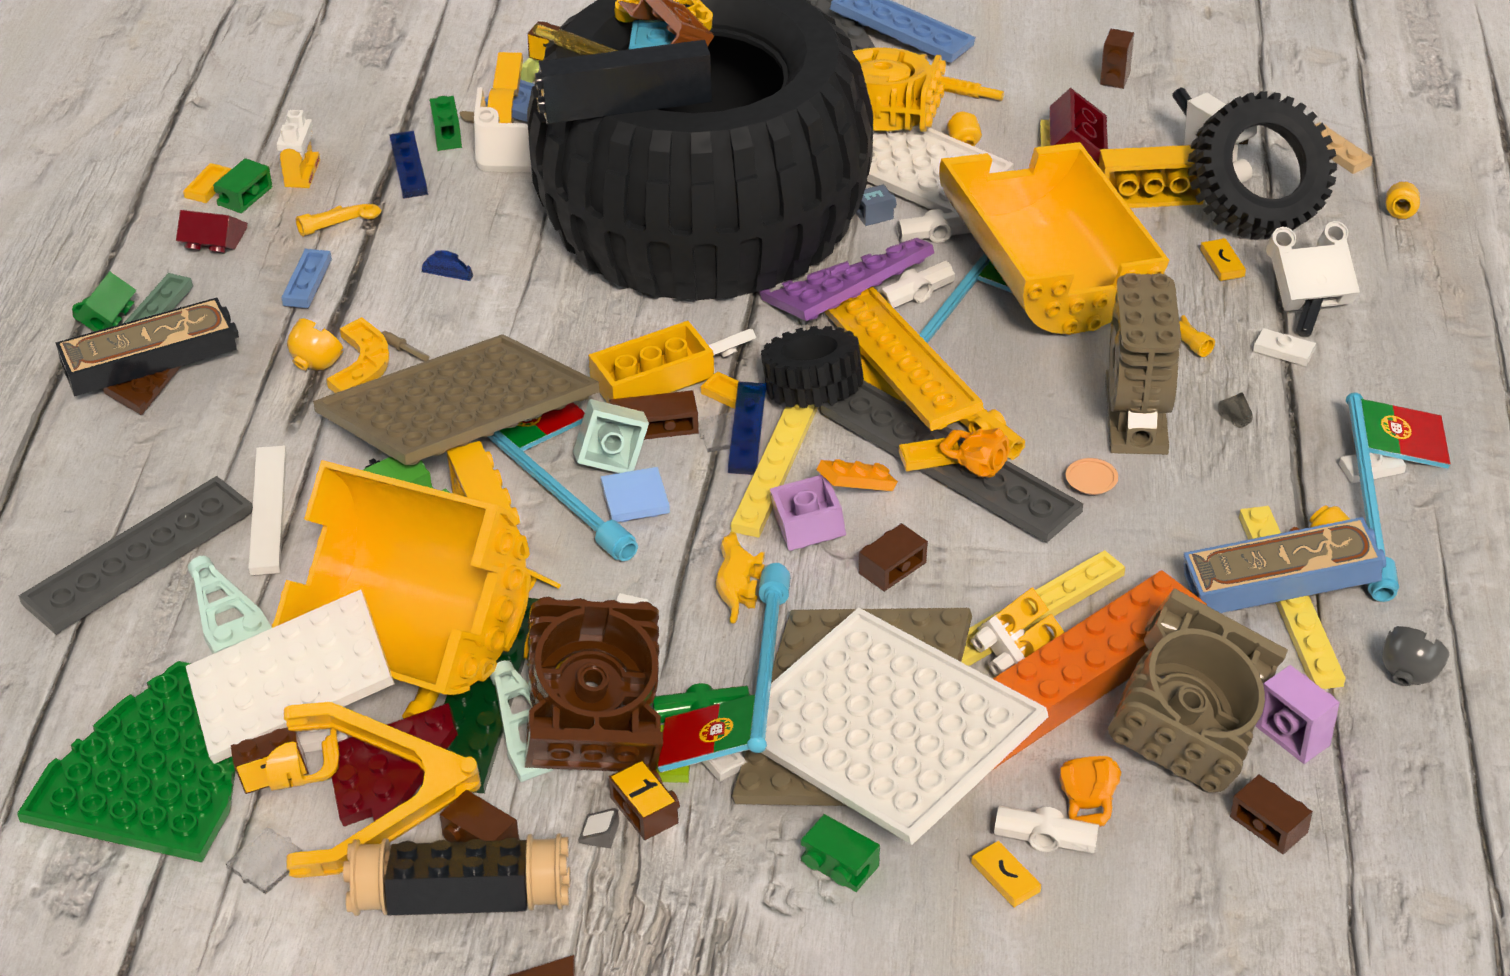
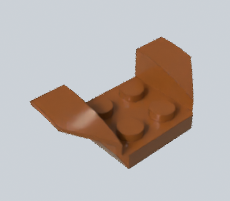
(678, 17)

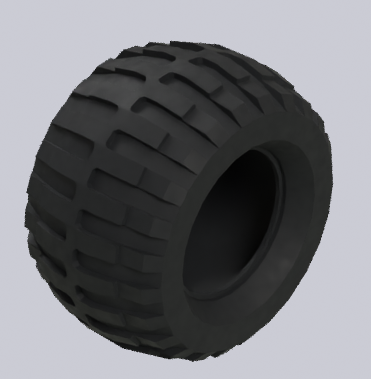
(719, 189)

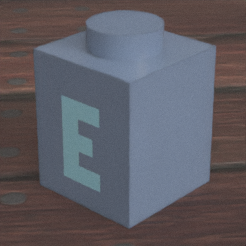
(876, 205)

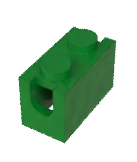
(443, 117)
(243, 185)
(106, 303)
(840, 853)

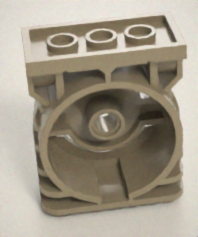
(1142, 363)
(1209, 701)

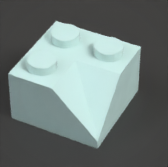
(610, 437)

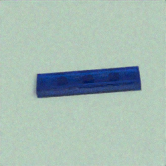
(408, 164)
(747, 428)

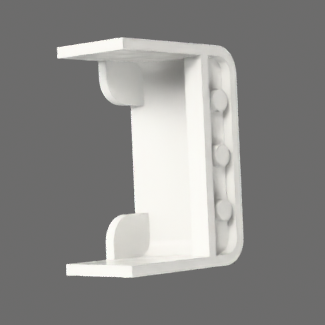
(499, 145)

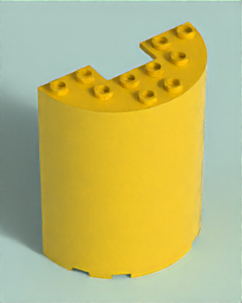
(1053, 233)
(433, 567)

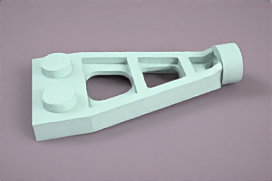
(235, 631)
(510, 685)

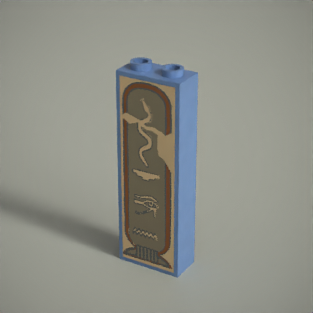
(1285, 565)

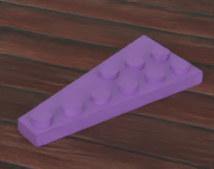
(843, 281)

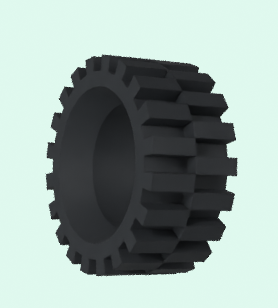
(812, 366)

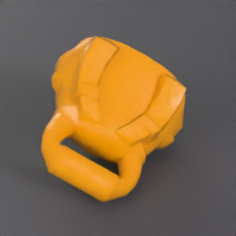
(981, 451)
(1089, 785)

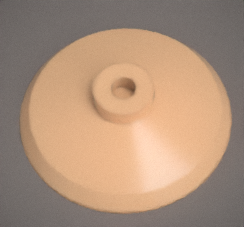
(1091, 476)

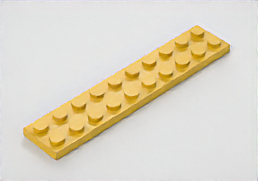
(906, 360)

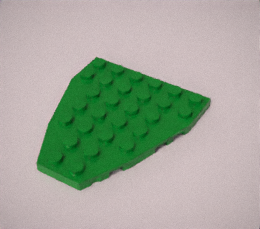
(140, 776)

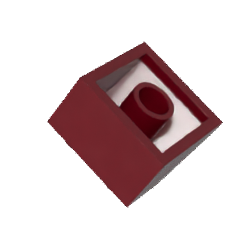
(209, 230)

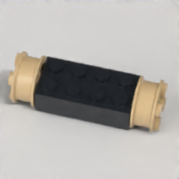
(457, 876)

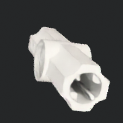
(933, 225)
(918, 284)
(1046, 829)

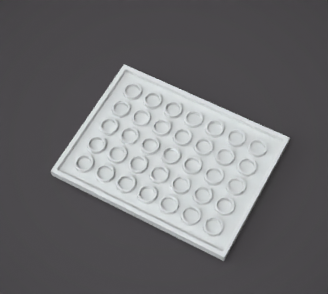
(892, 724)

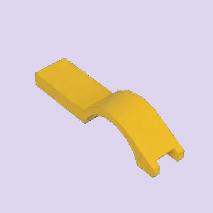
(505, 84)

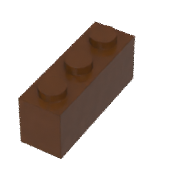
(667, 413)

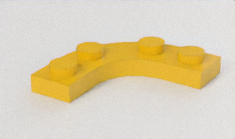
(372, 358)

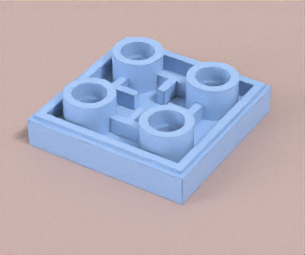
(635, 494)

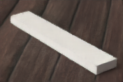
(267, 510)

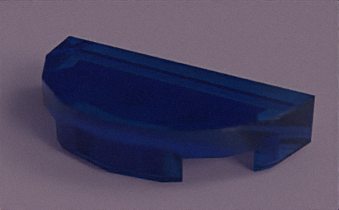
(448, 265)

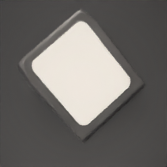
(600, 828)

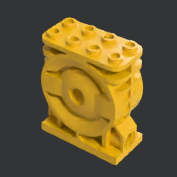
(902, 87)

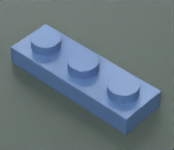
(306, 278)

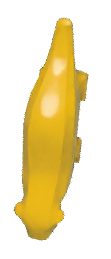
(734, 575)

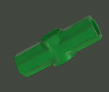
(696, 697)

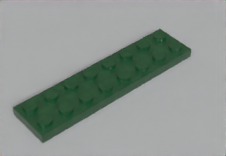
(478, 712)

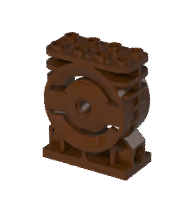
(584, 724)

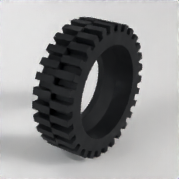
(1224, 190)

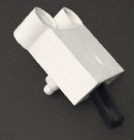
(1198, 112)
(1313, 275)

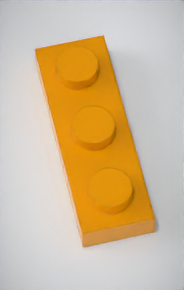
(857, 475)

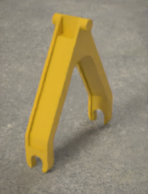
(444, 781)

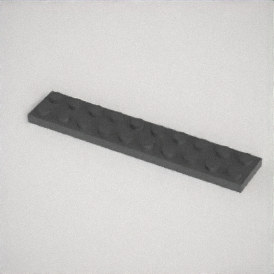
(1010, 493)

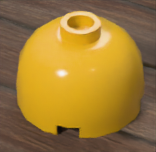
(312, 347)

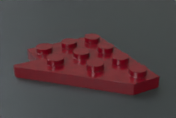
(376, 781)

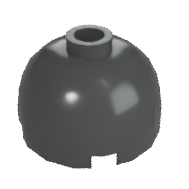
(1413, 657)

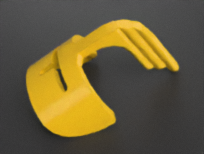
(285, 760)

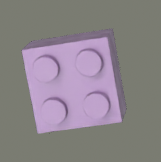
(807, 512)
(1298, 714)

